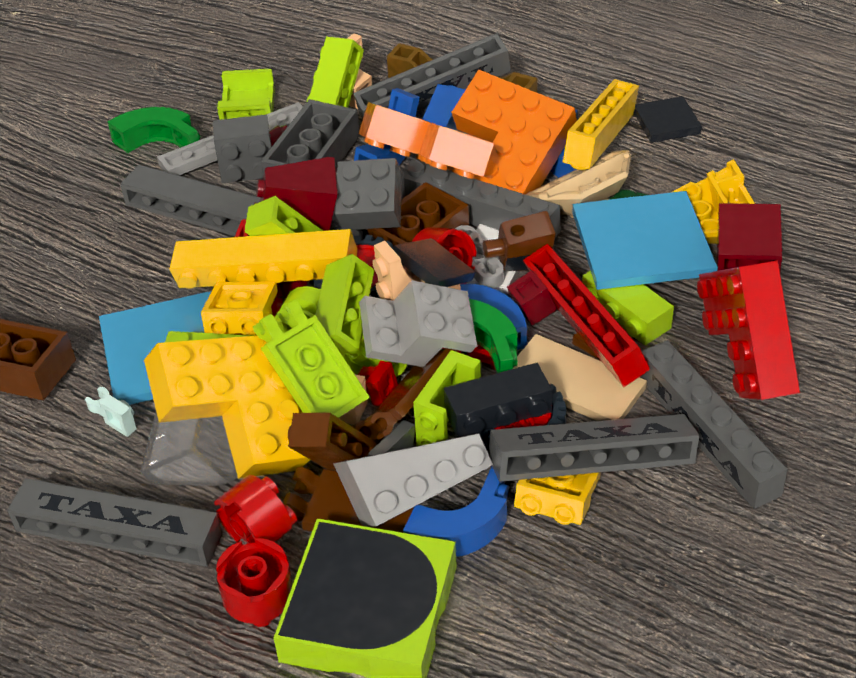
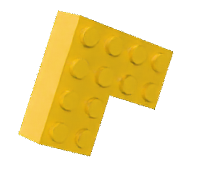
(232, 382)

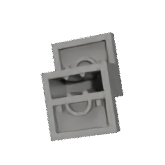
(417, 324)

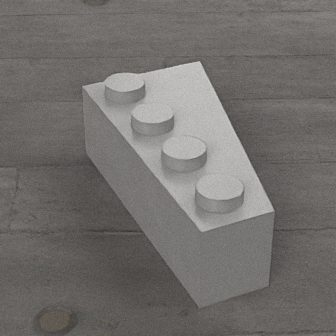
(403, 478)

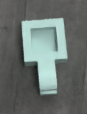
(115, 412)

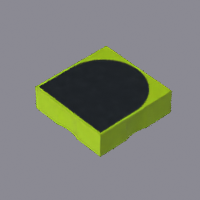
(366, 602)

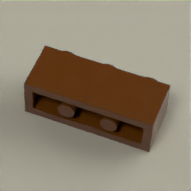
(327, 439)

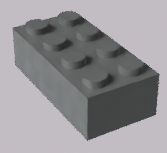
(315, 133)

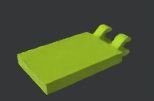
(309, 363)

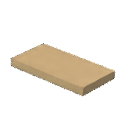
(582, 380)

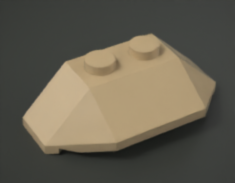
(587, 185)

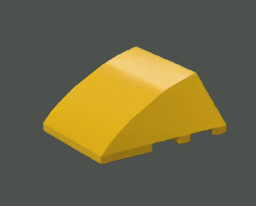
(717, 188)

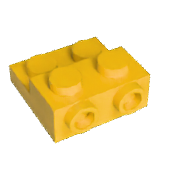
(238, 306)
(558, 497)

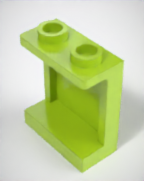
(246, 93)
(429, 405)

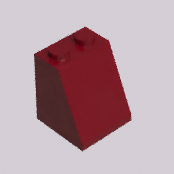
(305, 187)
(748, 235)

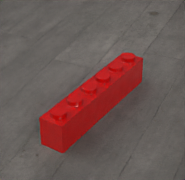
(588, 316)

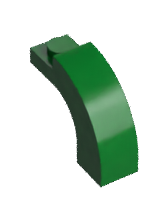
(152, 125)
(495, 335)

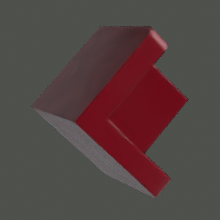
(532, 297)

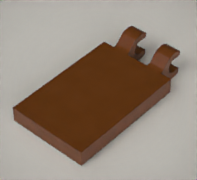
(400, 399)
(329, 501)

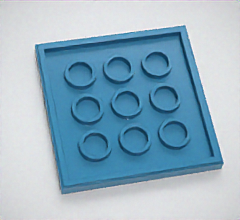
(642, 240)
(135, 332)

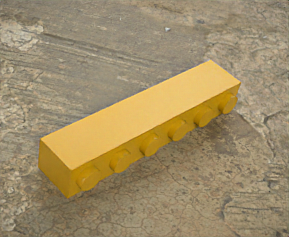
(600, 124)
(259, 258)

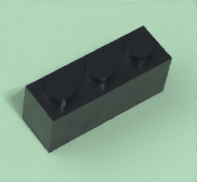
(498, 400)

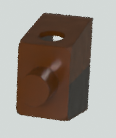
(520, 239)

